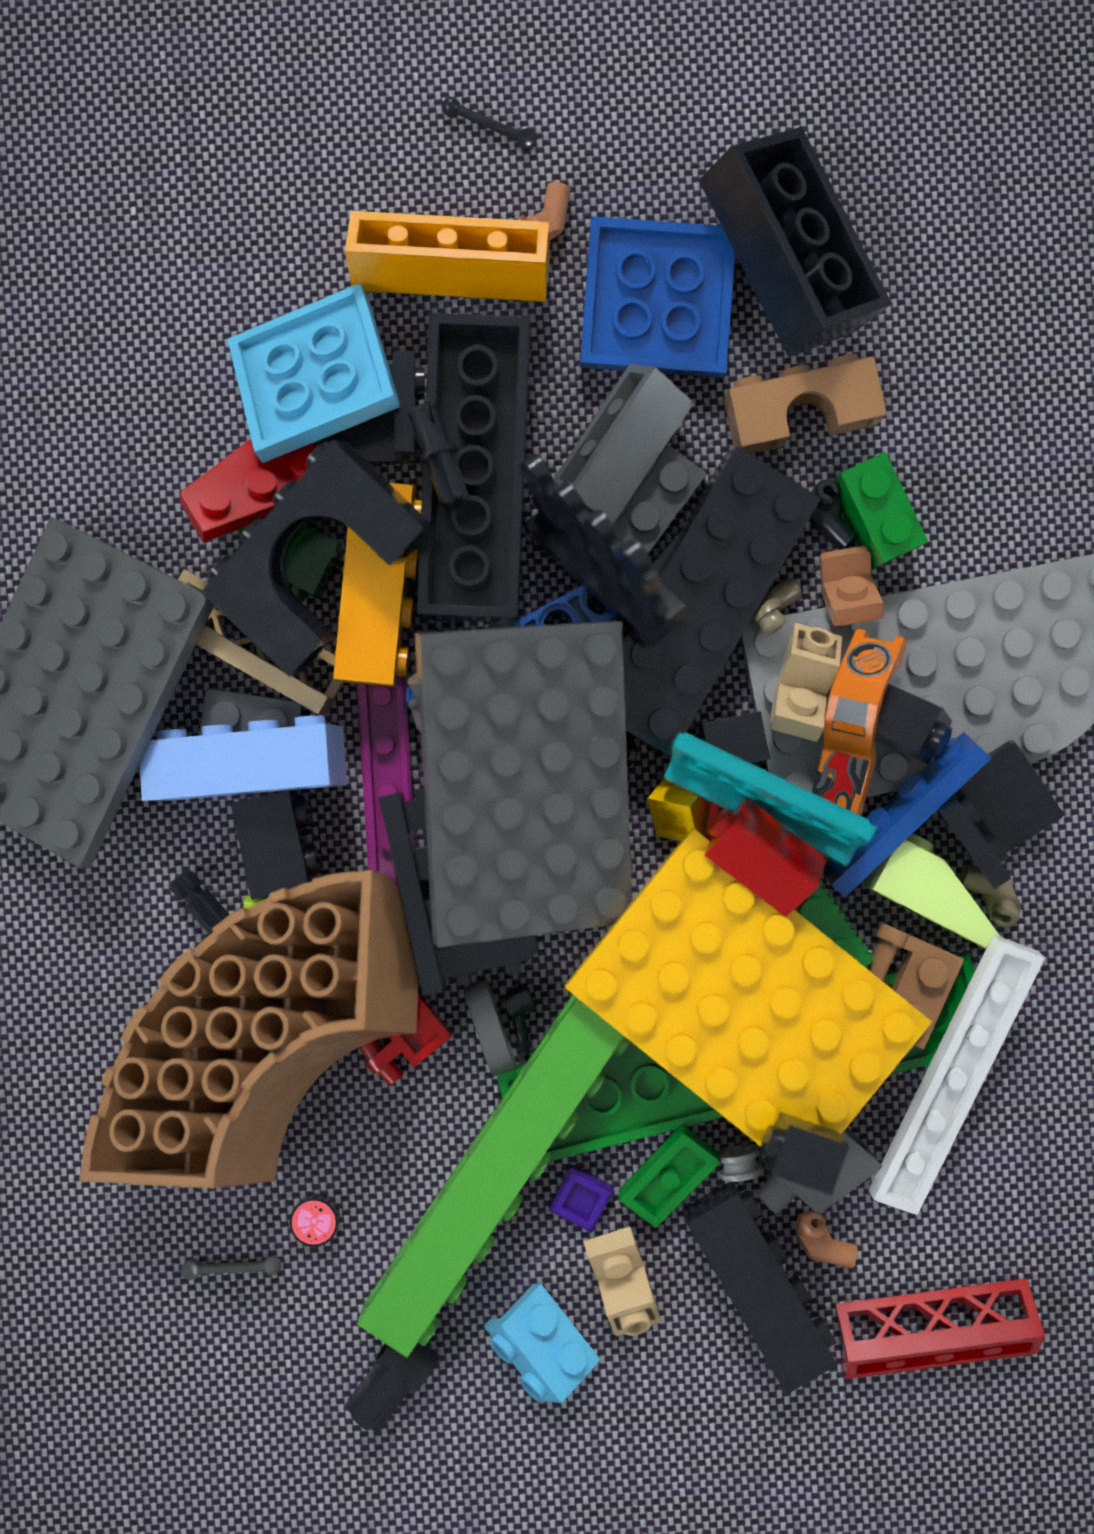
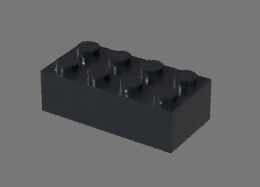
(794, 240)

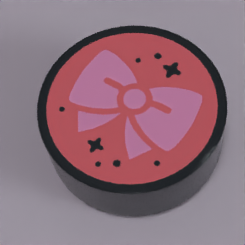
(315, 1220)

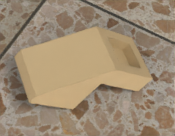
(805, 681)
(623, 1282)

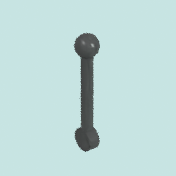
(193, 1268)

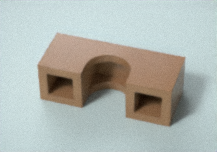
(844, 393)

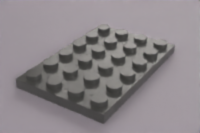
(84, 684)
(524, 779)

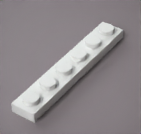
(956, 1074)

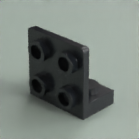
(1000, 810)

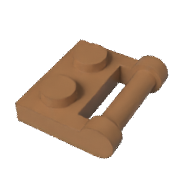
(923, 976)

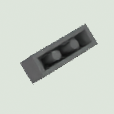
(625, 440)

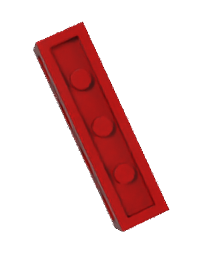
(939, 1347)

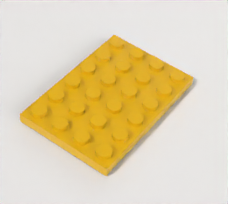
(744, 1000)

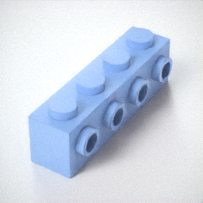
(244, 761)

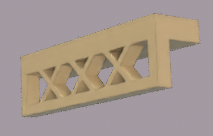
(258, 666)

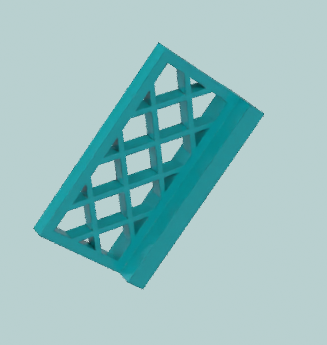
(728, 780)

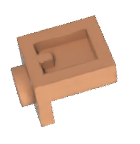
(849, 587)

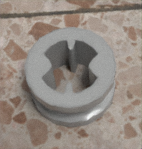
(740, 1162)

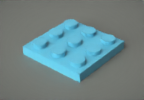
(312, 373)

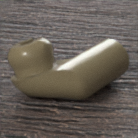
(776, 599)
(1001, 902)

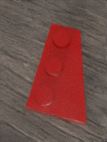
(240, 490)

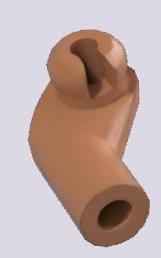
(554, 208)
(818, 1243)

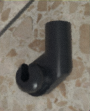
(828, 515)

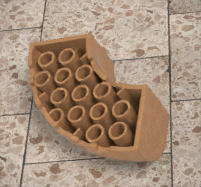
(249, 1030)

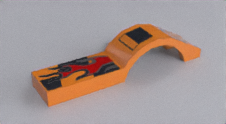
(853, 718)

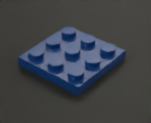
(658, 297)

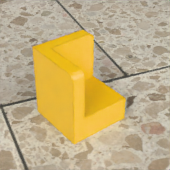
(677, 811)

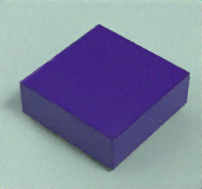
(581, 1198)

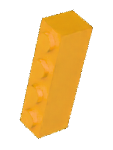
(448, 255)
(374, 612)

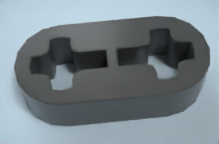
(490, 1028)

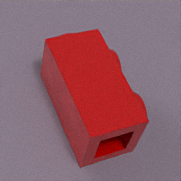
(764, 856)

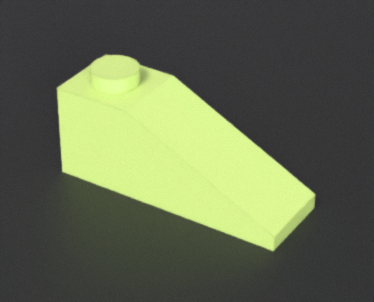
(930, 889)

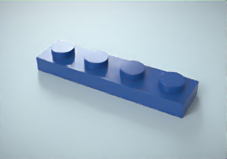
(916, 801)

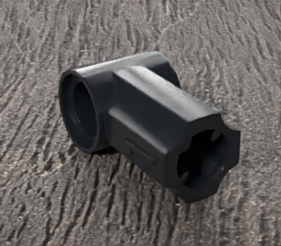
(389, 1384)

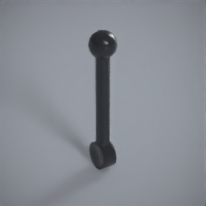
(525, 138)

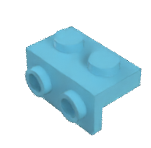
(542, 1346)

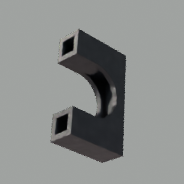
(253, 582)

